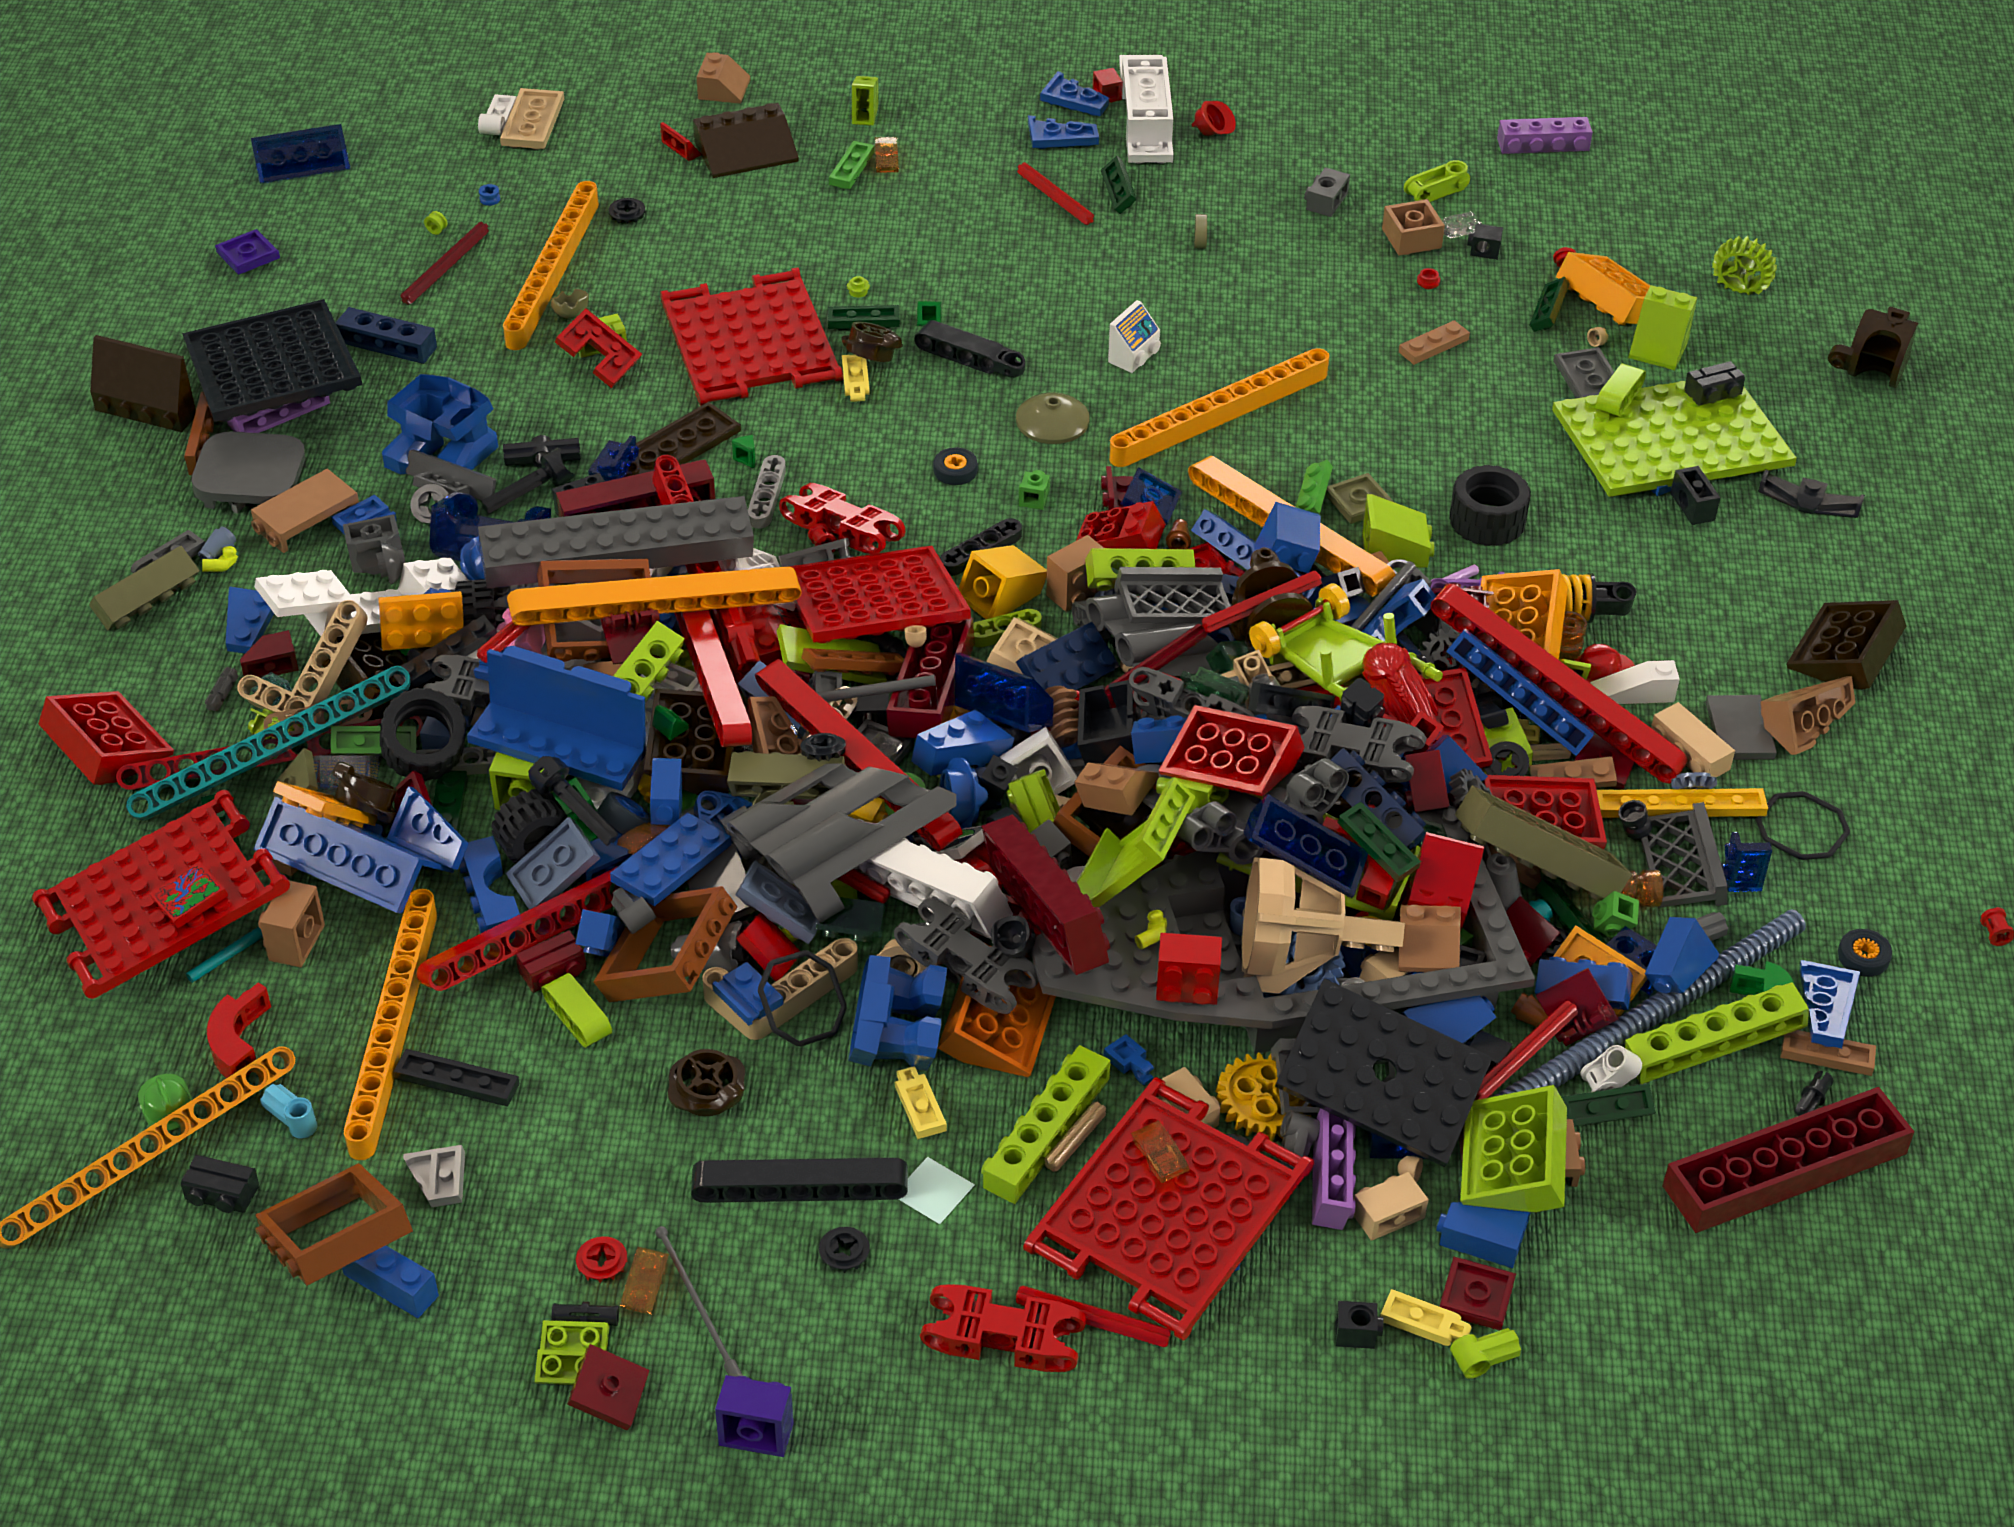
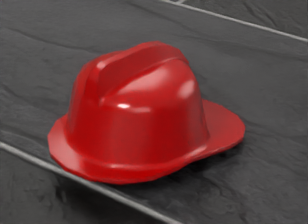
(1214, 118)
(1603, 661)

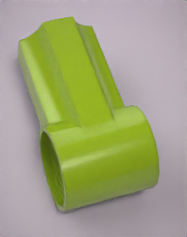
(1478, 1354)

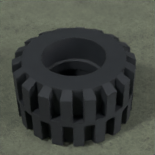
(477, 601)
(526, 822)

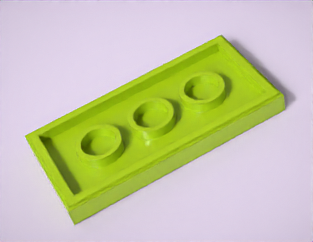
(794, 640)

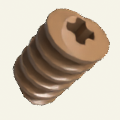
(1064, 715)

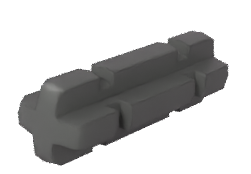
(221, 689)

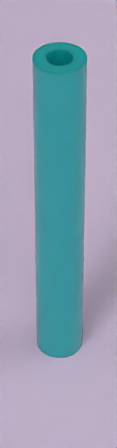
(224, 955)

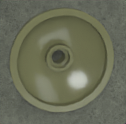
(1052, 418)

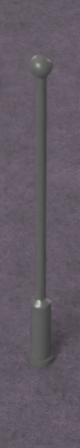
(730, 1364)

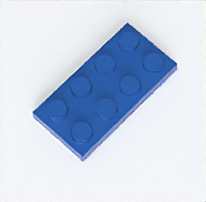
(670, 859)

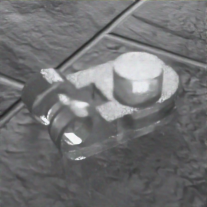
(1460, 224)

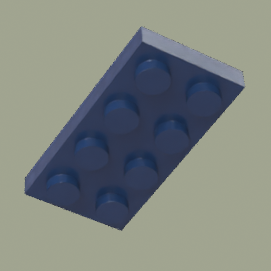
(1070, 660)

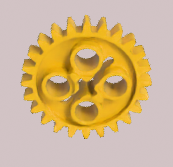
(1250, 1096)

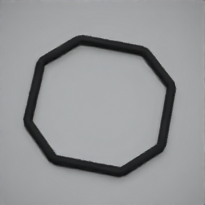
(1792, 852)
(767, 1009)

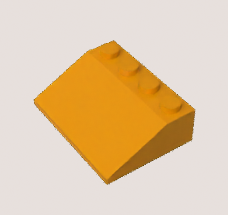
(1606, 285)
(1531, 604)

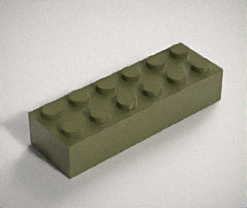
(1541, 844)

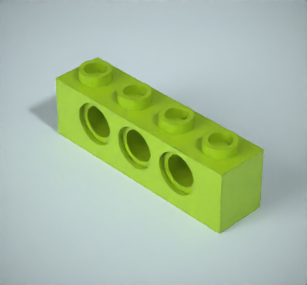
(1101, 560)
(659, 642)

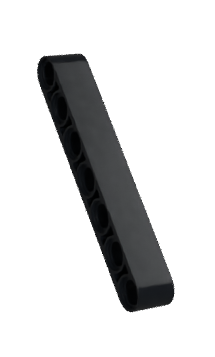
(799, 1180)

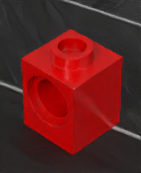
(1108, 83)

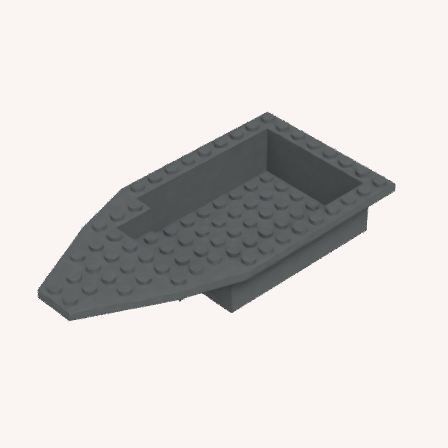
(1197, 900)

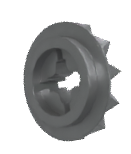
(423, 497)

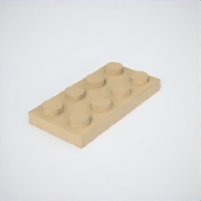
(532, 118)

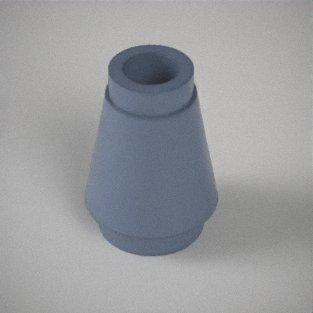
(216, 542)

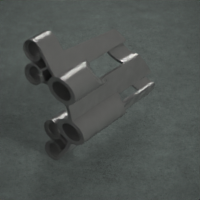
(1141, 640)
(1221, 826)
(818, 839)

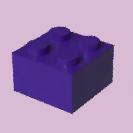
(754, 1415)

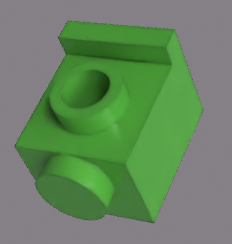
(1037, 483)

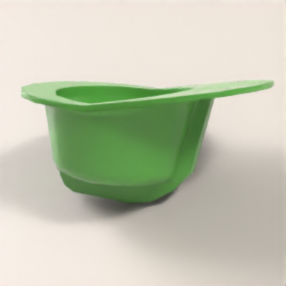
(162, 1097)

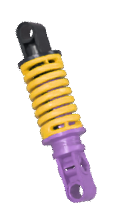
(1583, 594)

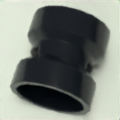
(1635, 819)

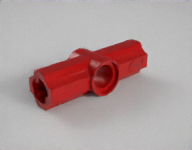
(739, 637)

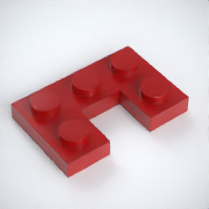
(618, 353)

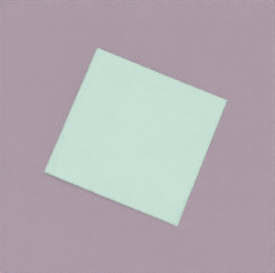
(935, 1190)

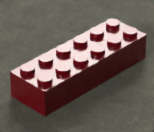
(632, 492)
(927, 707)

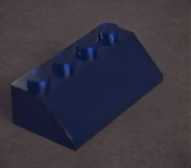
(300, 153)
(1001, 694)
(1306, 845)

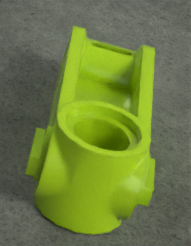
(1438, 181)

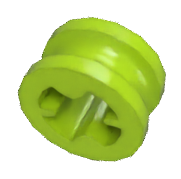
(435, 222)

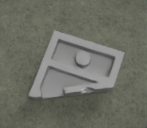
(439, 1173)

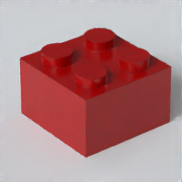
(1189, 968)

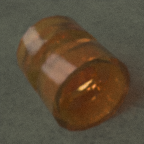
(1572, 635)
(1648, 888)

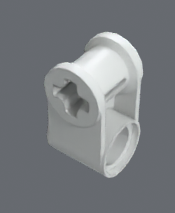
(1610, 1071)

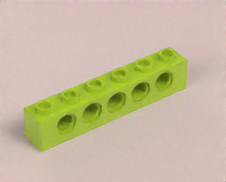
(1719, 1031)
(1046, 1122)

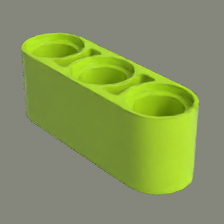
(1620, 389)
(576, 1010)

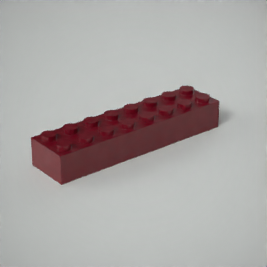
(1047, 894)
(1787, 1159)

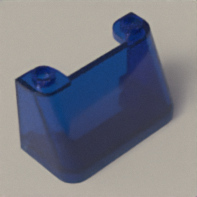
(457, 523)

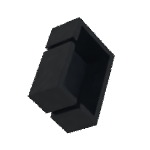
(1103, 727)

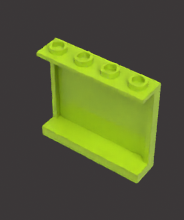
(1123, 861)

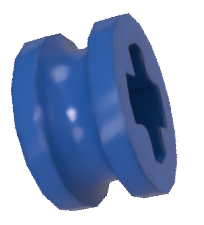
(489, 194)

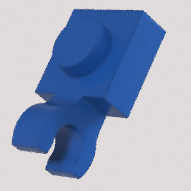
(1128, 1055)

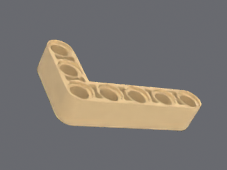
(313, 670)
(798, 987)

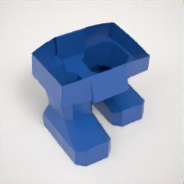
(437, 409)
(892, 991)

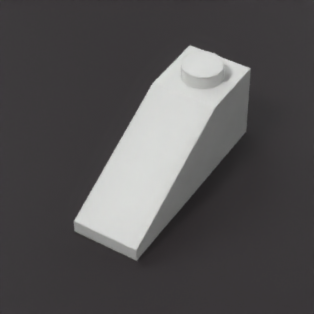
(1642, 683)

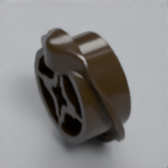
(872, 341)
(365, 793)
(706, 1093)

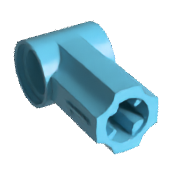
(291, 1110)

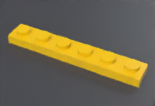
(1666, 801)

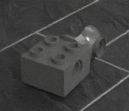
(375, 547)

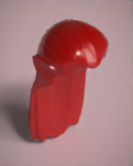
(1392, 673)

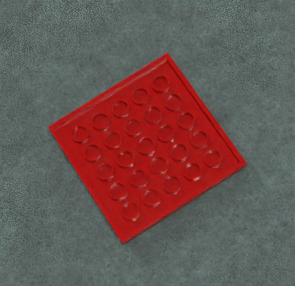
(877, 594)

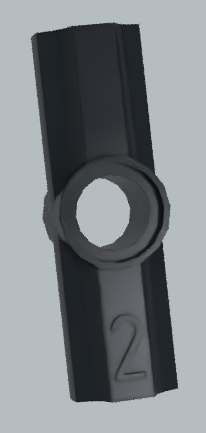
(539, 446)

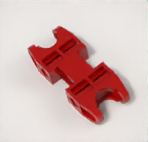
(857, 524)
(1003, 1328)

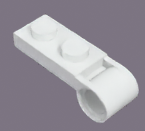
(497, 115)

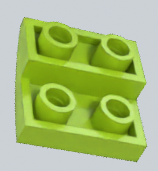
(564, 1348)

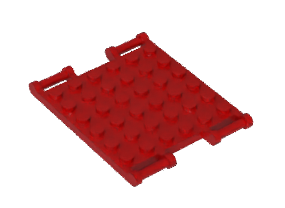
(750, 337)
(122, 922)
(1174, 1235)

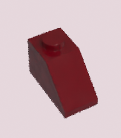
(270, 654)

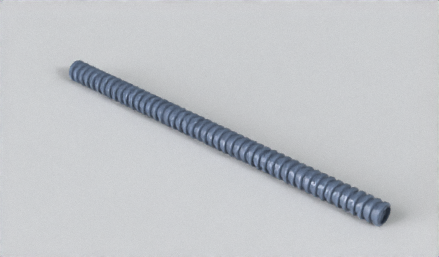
(1661, 1005)

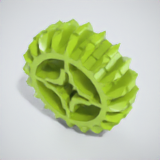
(1748, 260)

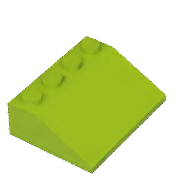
(1516, 1151)

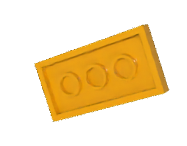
(323, 805)

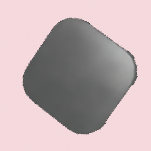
(247, 467)

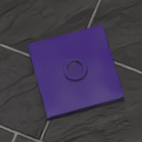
(247, 251)

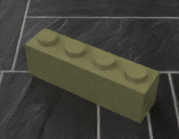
(143, 588)
(759, 772)

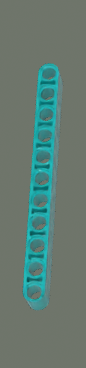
(255, 743)

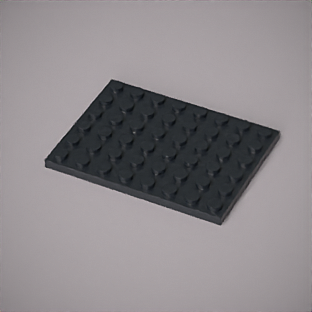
(271, 360)

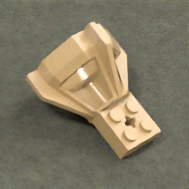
(1318, 923)

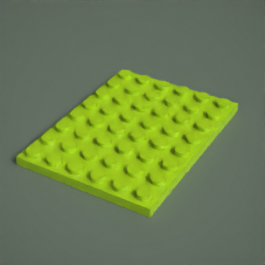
(1668, 433)

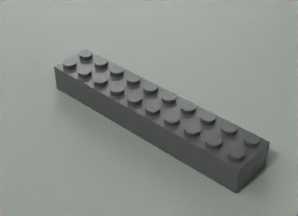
(661, 534)

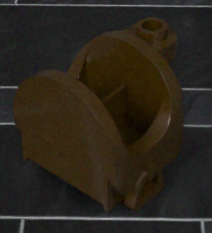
(1879, 344)
(1264, 575)

